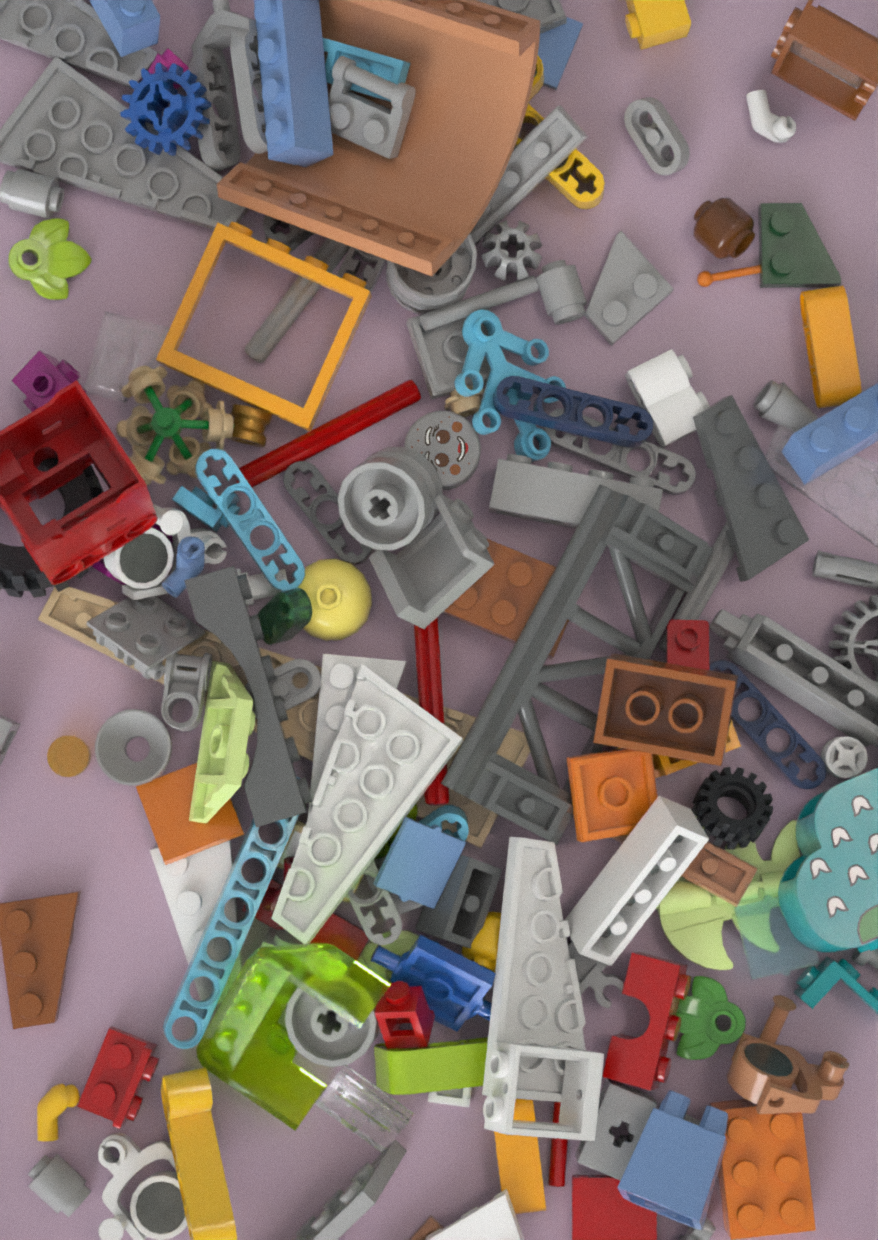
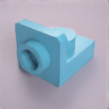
(200, 506)

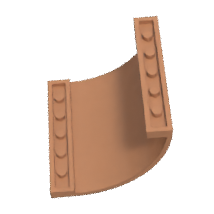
(471, 96)

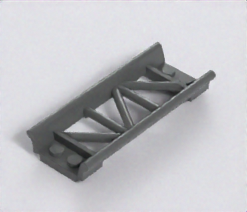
(632, 534)

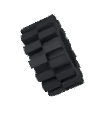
(742, 790)

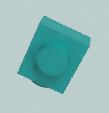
(817, 981)

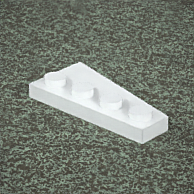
(336, 688)
(191, 894)

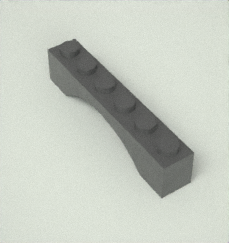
(272, 781)

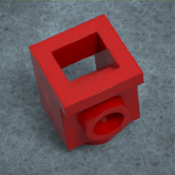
(400, 1006)

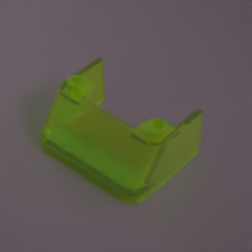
(254, 1050)

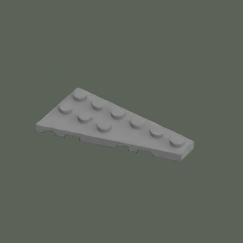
(349, 1206)

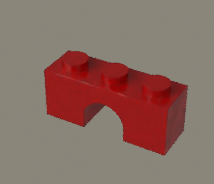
(660, 987)

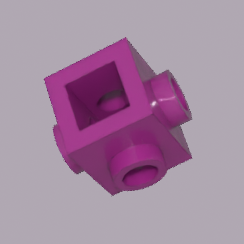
(44, 378)

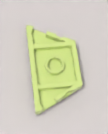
(223, 743)

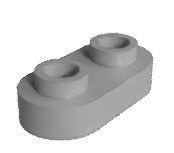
(656, 137)
(284, 685)

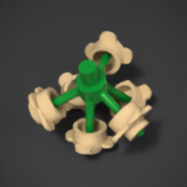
(185, 406)

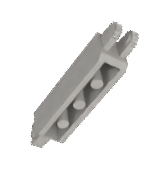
(801, 673)

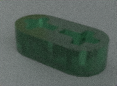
(285, 615)

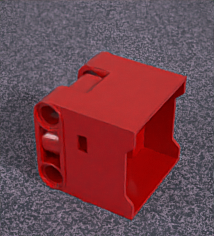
(76, 441)

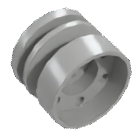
(430, 293)

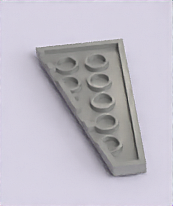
(78, 136)

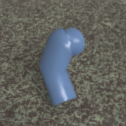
(188, 565)

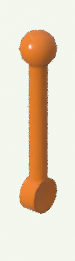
(706, 278)

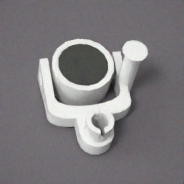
(150, 556)
(156, 1202)

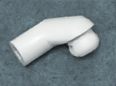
(766, 123)

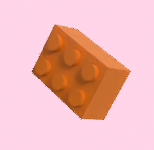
(764, 1173)

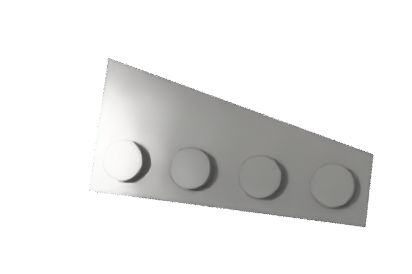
(73, 35)

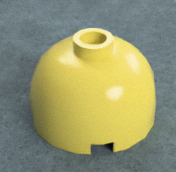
(338, 599)

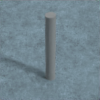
(482, 301)

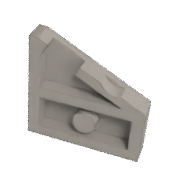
(625, 291)

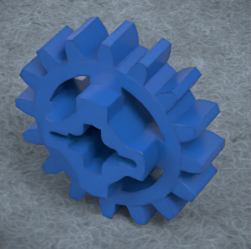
(152, 98)

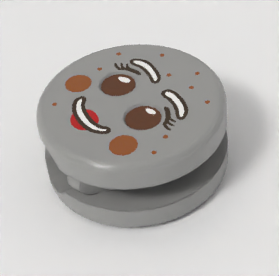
(448, 444)

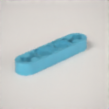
(255, 516)

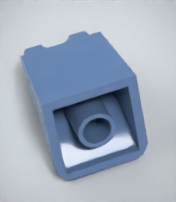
(676, 1162)

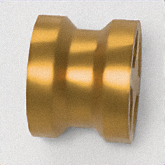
(249, 425)

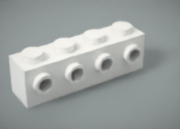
(635, 880)

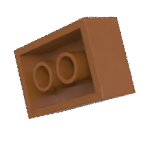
(504, 595)
(665, 709)

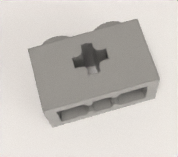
(616, 1105)

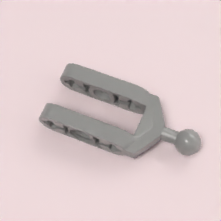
(224, 30)

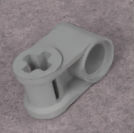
(186, 686)

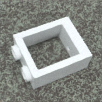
(578, 1099)

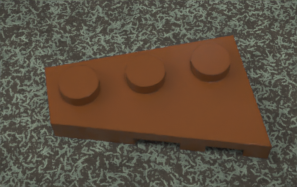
(35, 955)

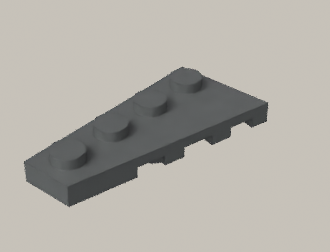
(754, 503)

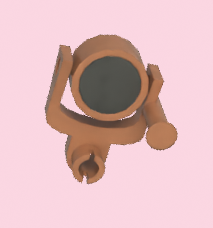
(767, 1071)

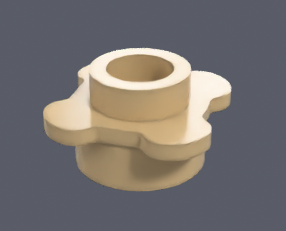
(464, 405)

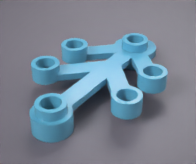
(490, 347)

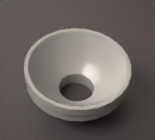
(113, 741)

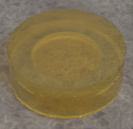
(69, 756)

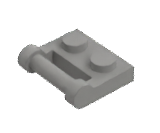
(364, 120)

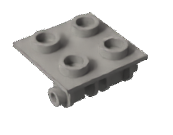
(144, 633)

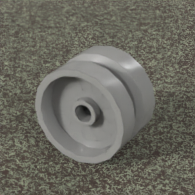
(389, 498)
(323, 1034)

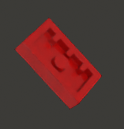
(118, 1077)

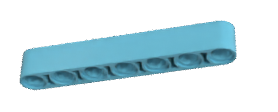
(233, 932)

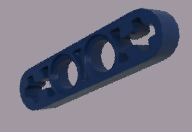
(572, 417)
(768, 720)

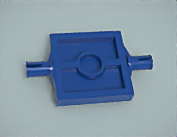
(450, 982)

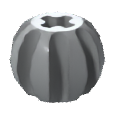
(524, 247)

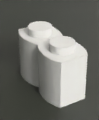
(666, 394)

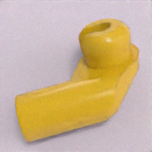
(51, 1106)

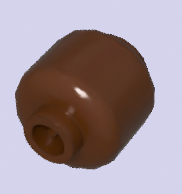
(723, 228)

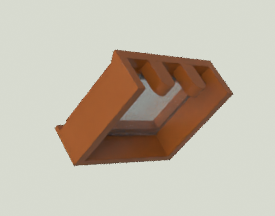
(828, 59)

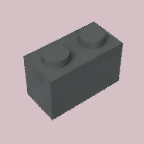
(462, 904)

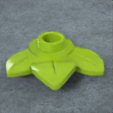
(55, 259)

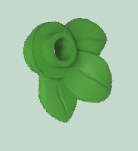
(700, 1017)

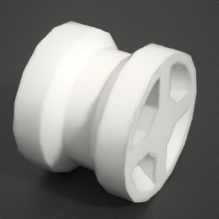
(850, 753)

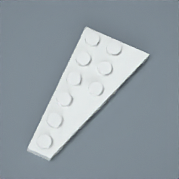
(370, 783)
(535, 978)

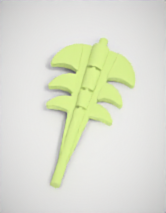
(695, 917)

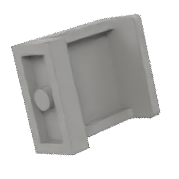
(434, 565)

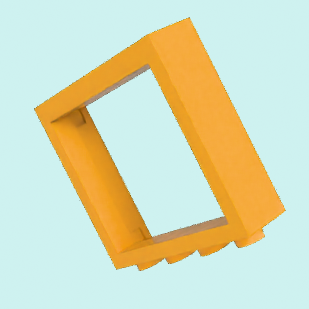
(279, 255)

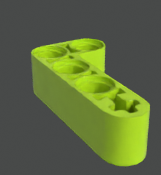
(431, 1068)

